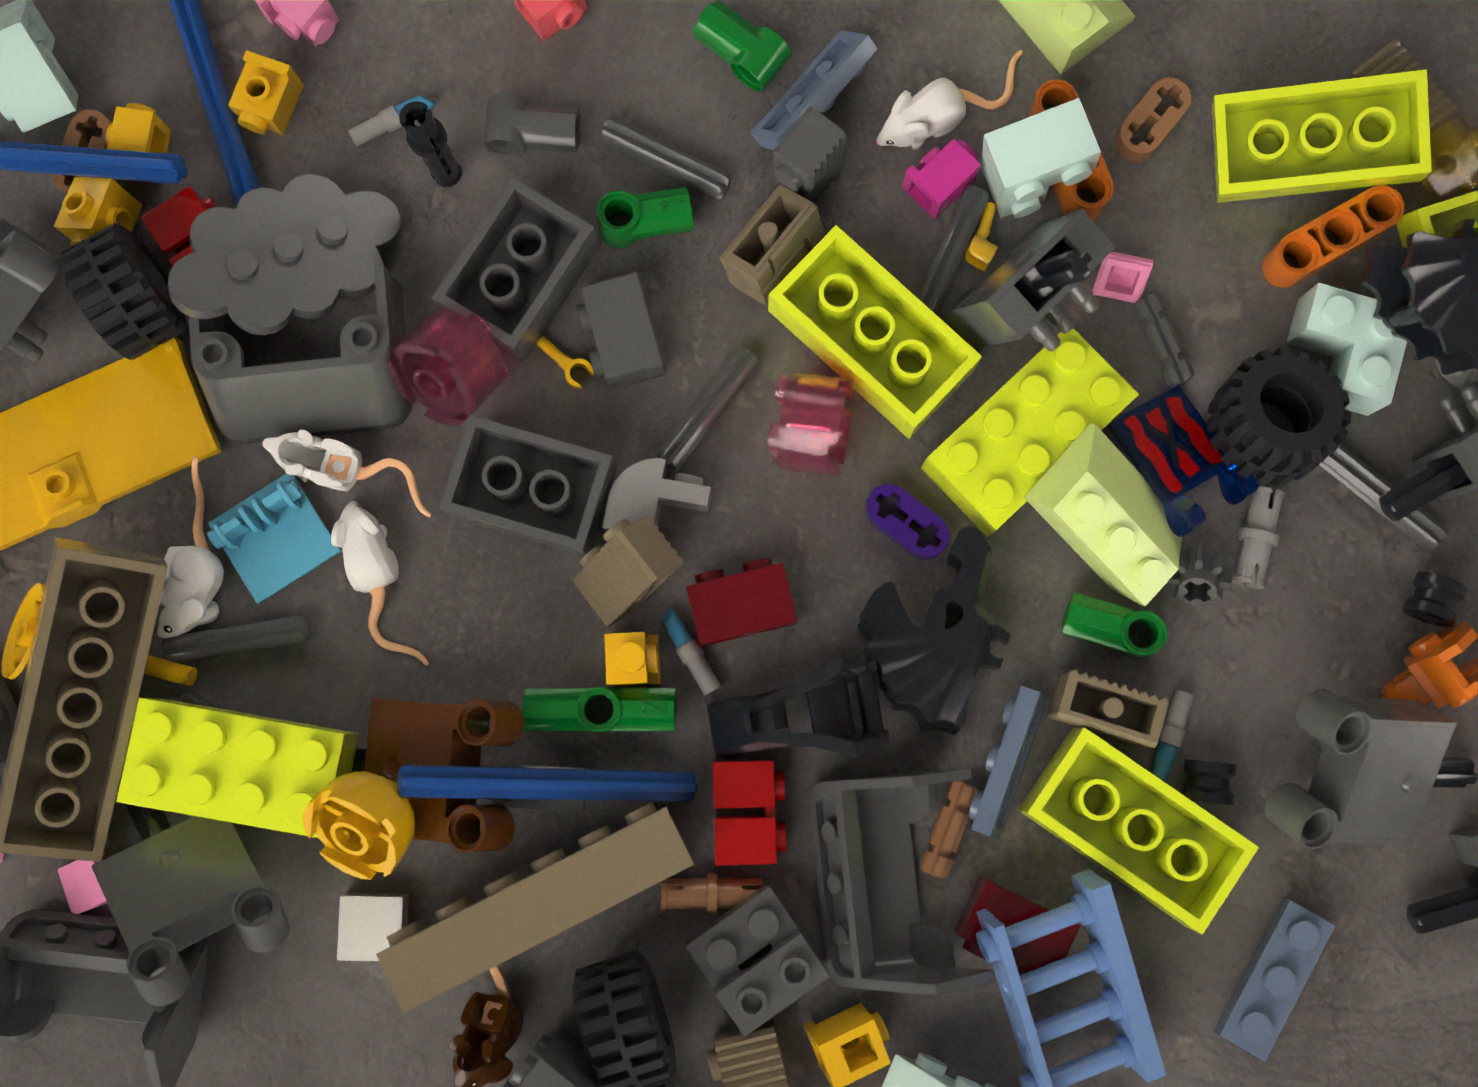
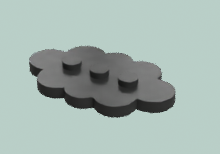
(283, 254)

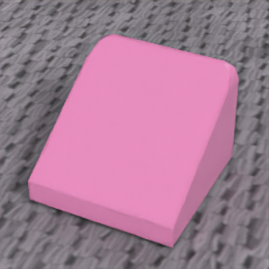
(81, 886)

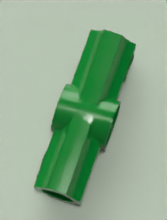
(568, 709)

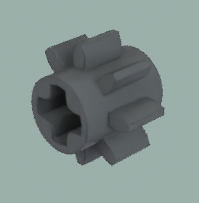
(1201, 576)

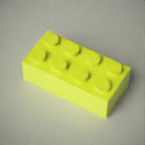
(1322, 136)
(872, 331)
(1026, 429)
(230, 764)
(1138, 829)

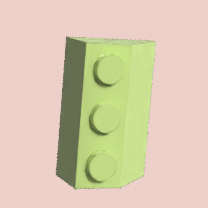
(1069, 28)
(1109, 516)

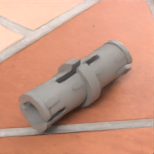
(1258, 537)

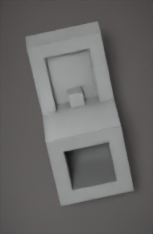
(645, 488)

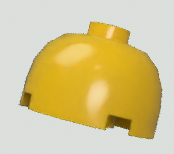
(361, 823)

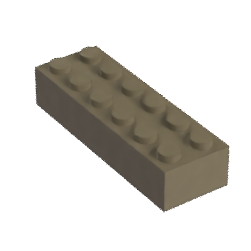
(79, 700)
(530, 910)

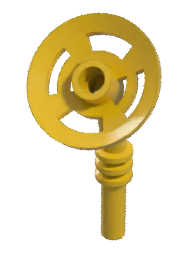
(21, 637)

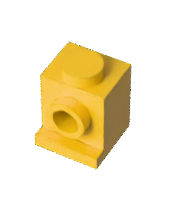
(276, 104)
(137, 130)
(632, 659)
(849, 1045)

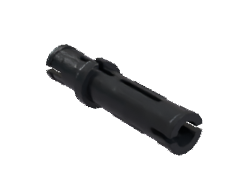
(430, 143)

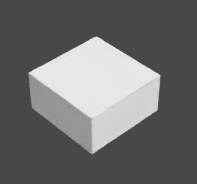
(366, 923)

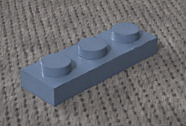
(817, 86)
(1007, 762)
(1274, 979)

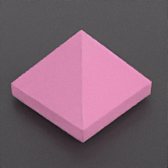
(1122, 277)

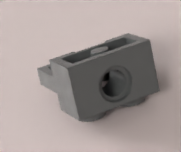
(769, 978)

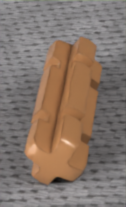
(948, 829)

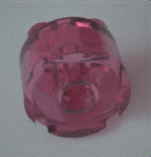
(448, 366)
(811, 424)

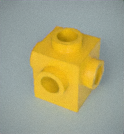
(95, 205)

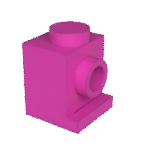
(941, 177)

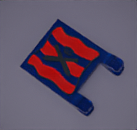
(1175, 456)

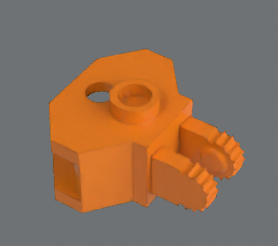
(1433, 671)

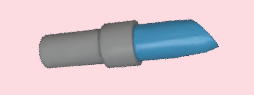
(384, 122)
(690, 652)
(1172, 734)

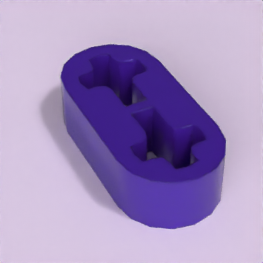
(915, 513)

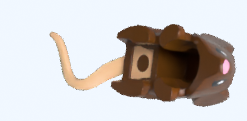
(489, 1033)

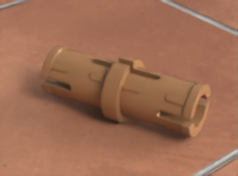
(707, 893)

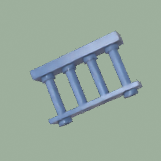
(1106, 955)

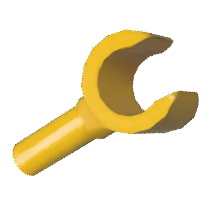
(981, 250)
(564, 361)

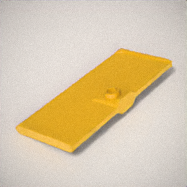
(99, 441)

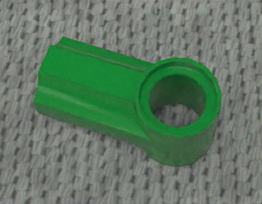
(751, 52)
(650, 214)
(1109, 625)

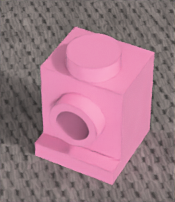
(306, 18)

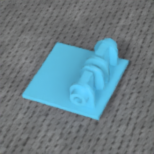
(273, 537)

